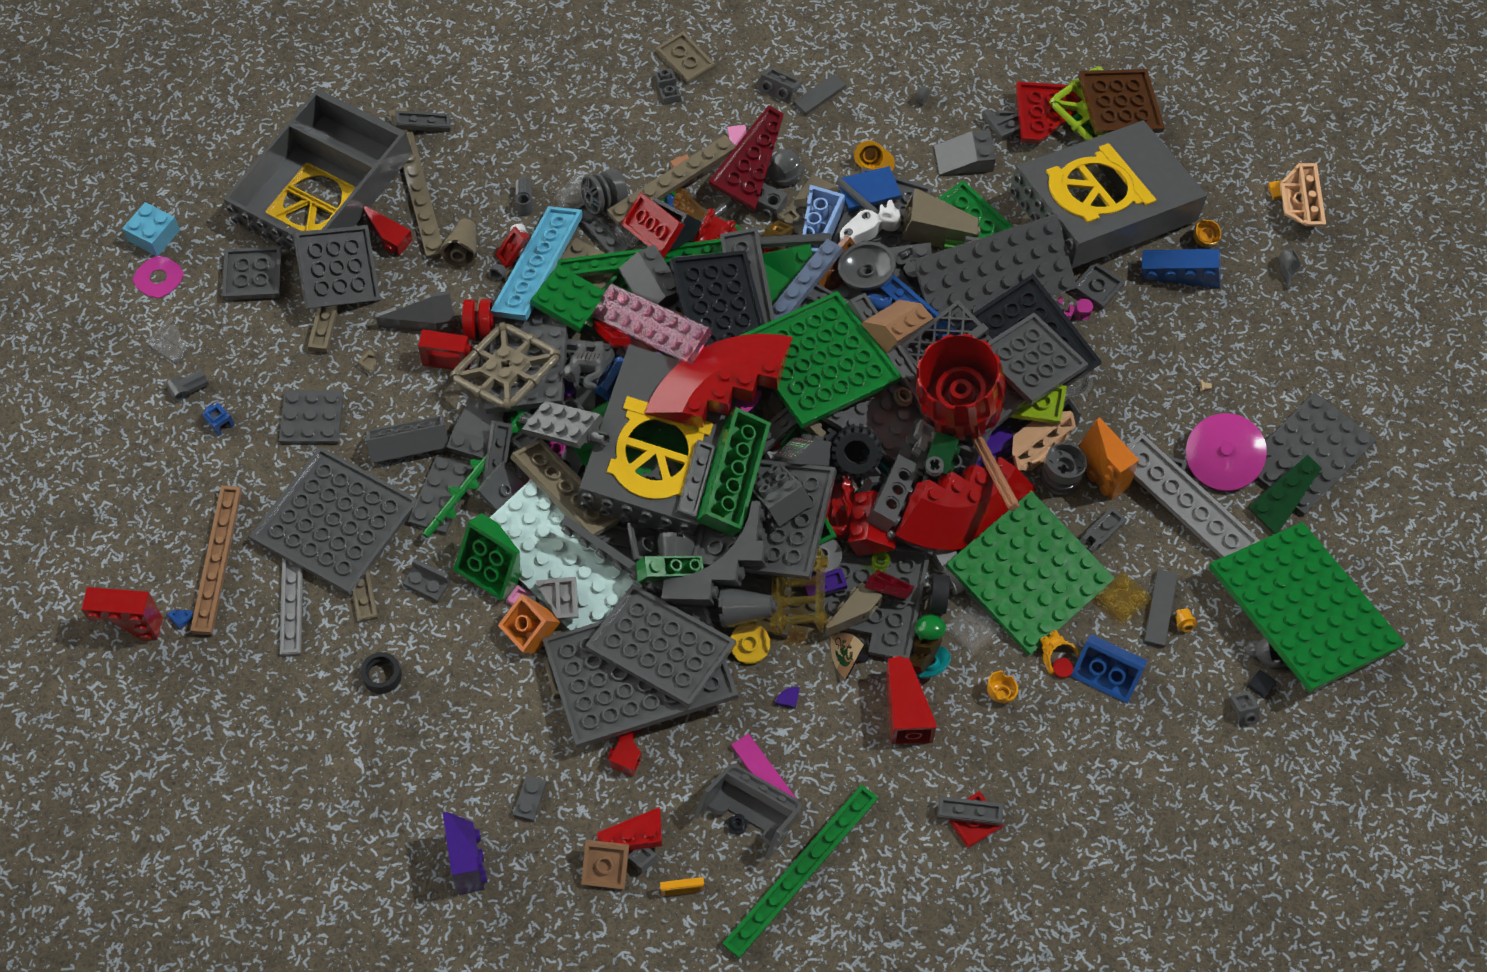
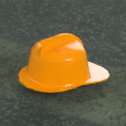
(873, 156)

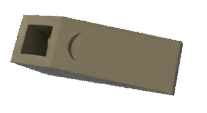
(856, 609)

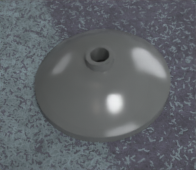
(864, 259)

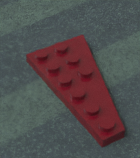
(746, 167)

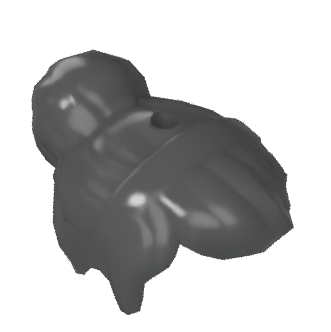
(1264, 652)

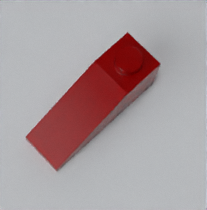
(391, 234)

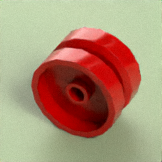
(477, 318)

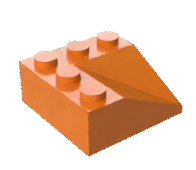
(1108, 460)

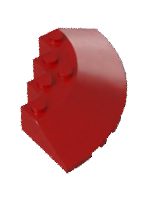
(718, 375)
(958, 507)

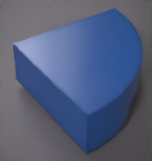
(180, 617)

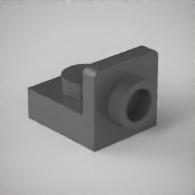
(1246, 708)

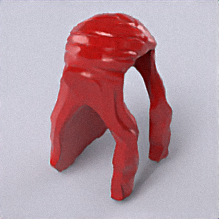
(713, 227)
(841, 507)

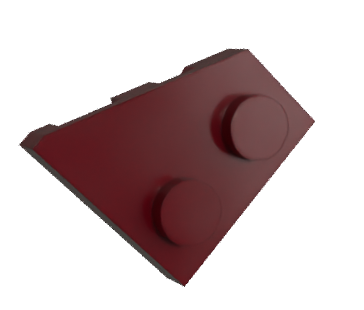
(889, 584)

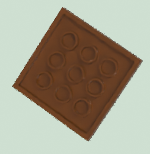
(1120, 99)

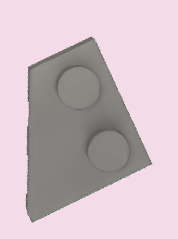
(561, 596)

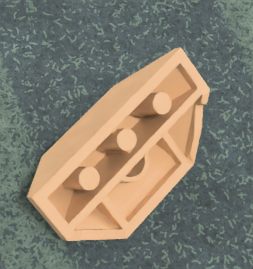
(1303, 195)
(1036, 438)

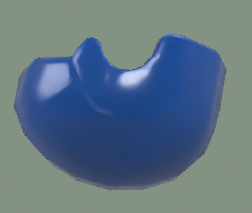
(880, 301)

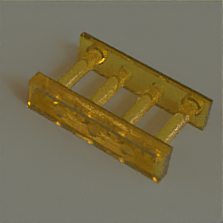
(779, 585)

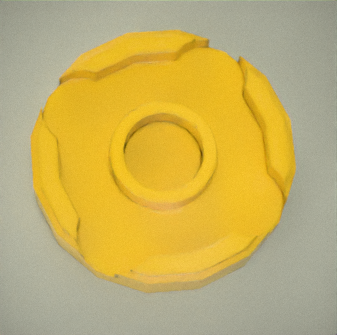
(751, 643)

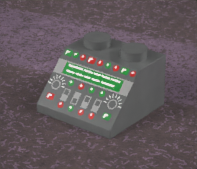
(806, 450)

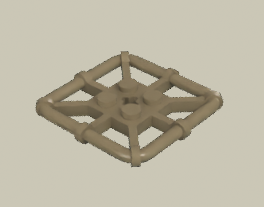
(505, 355)

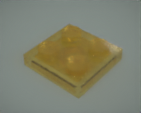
(1123, 598)

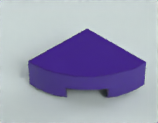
(788, 697)

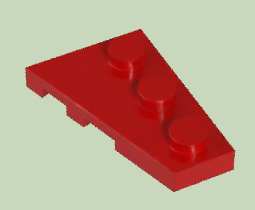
(639, 832)

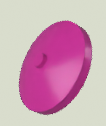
(1226, 452)

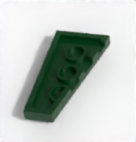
(1282, 498)

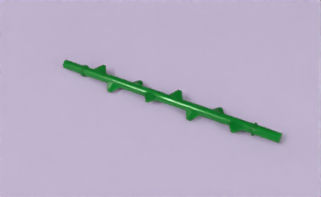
(470, 483)

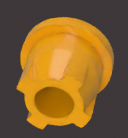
(1185, 620)

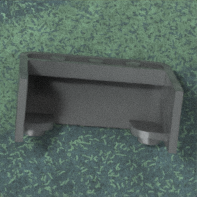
(756, 800)

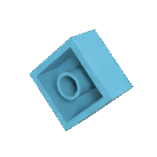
(151, 229)

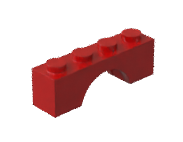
(625, 755)

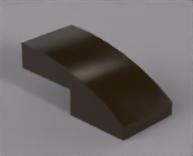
(924, 653)

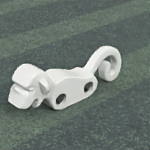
(867, 229)

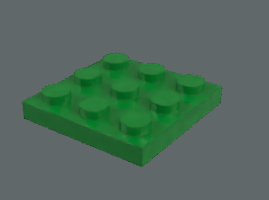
(567, 298)

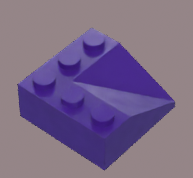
(464, 856)

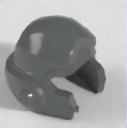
(785, 168)

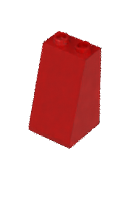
(907, 705)

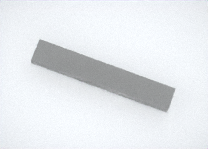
(291, 609)

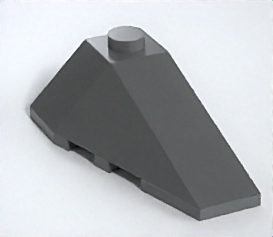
(431, 314)

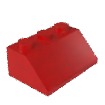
(863, 536)

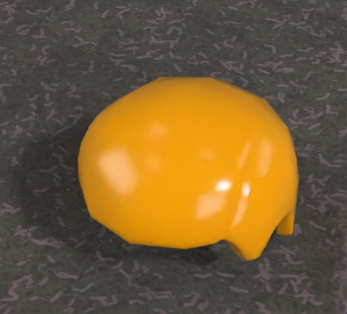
(1207, 233)
(1000, 681)

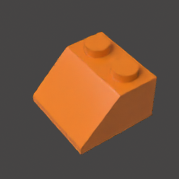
(528, 624)

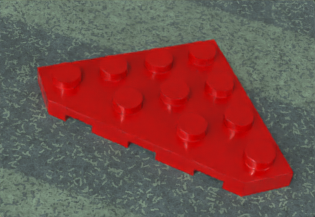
(1035, 114)

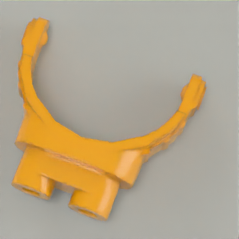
(1050, 643)

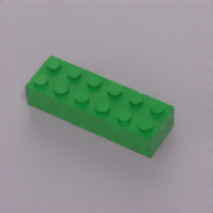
(733, 472)

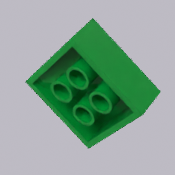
(783, 267)
(488, 557)

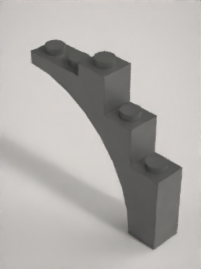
(728, 570)

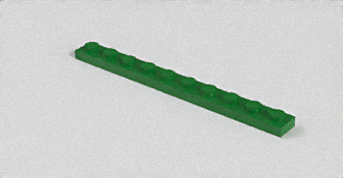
(611, 262)
(799, 872)

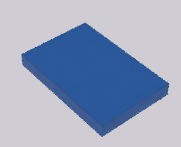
(875, 186)

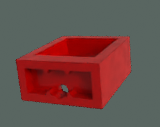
(443, 349)

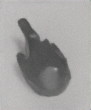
(1289, 265)

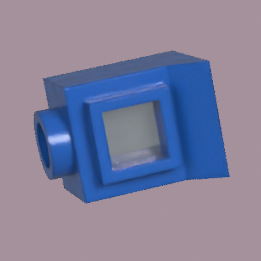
(216, 416)

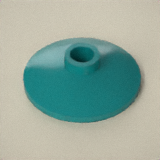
(937, 665)

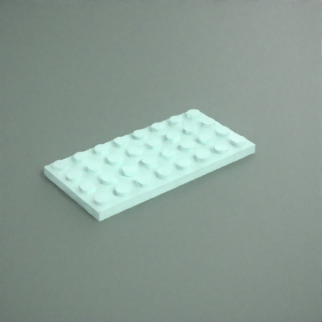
(548, 553)

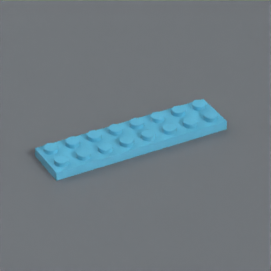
(536, 262)

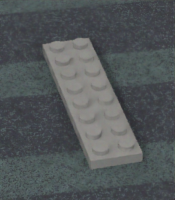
(1188, 500)

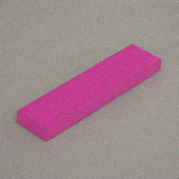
(757, 763)

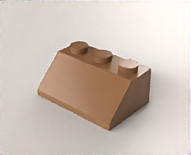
(897, 323)

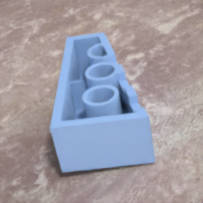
(822, 212)

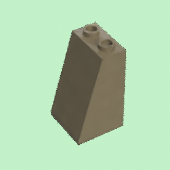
(934, 220)

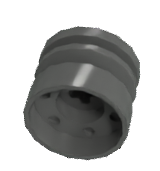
(603, 190)
(1063, 469)

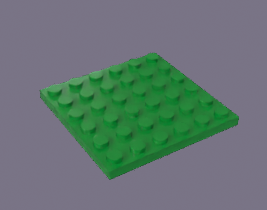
(829, 360)
(1029, 572)

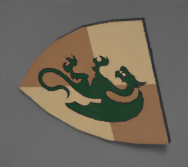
(846, 651)

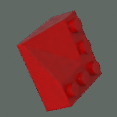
(125, 608)

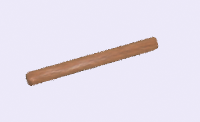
(995, 473)

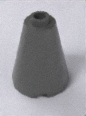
(674, 545)
(744, 607)

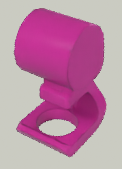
(1081, 311)

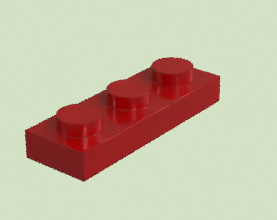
(613, 336)

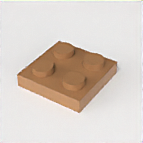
(605, 864)

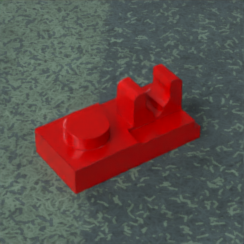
(512, 246)

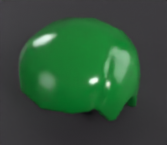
(930, 627)

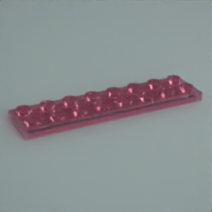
(652, 324)

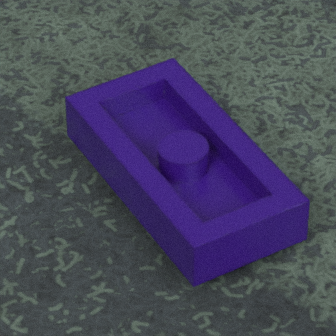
(834, 582)

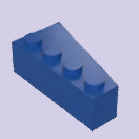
(1183, 266)

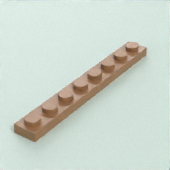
(216, 560)

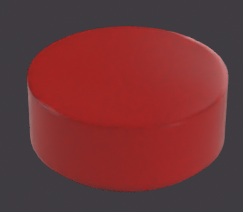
(1062, 668)

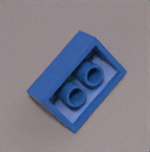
(1109, 668)

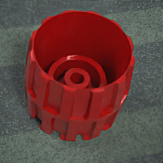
(960, 386)

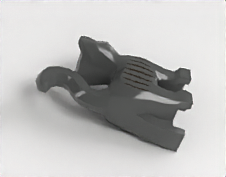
(587, 362)

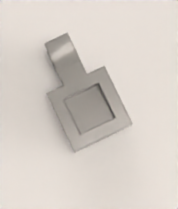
(924, 434)

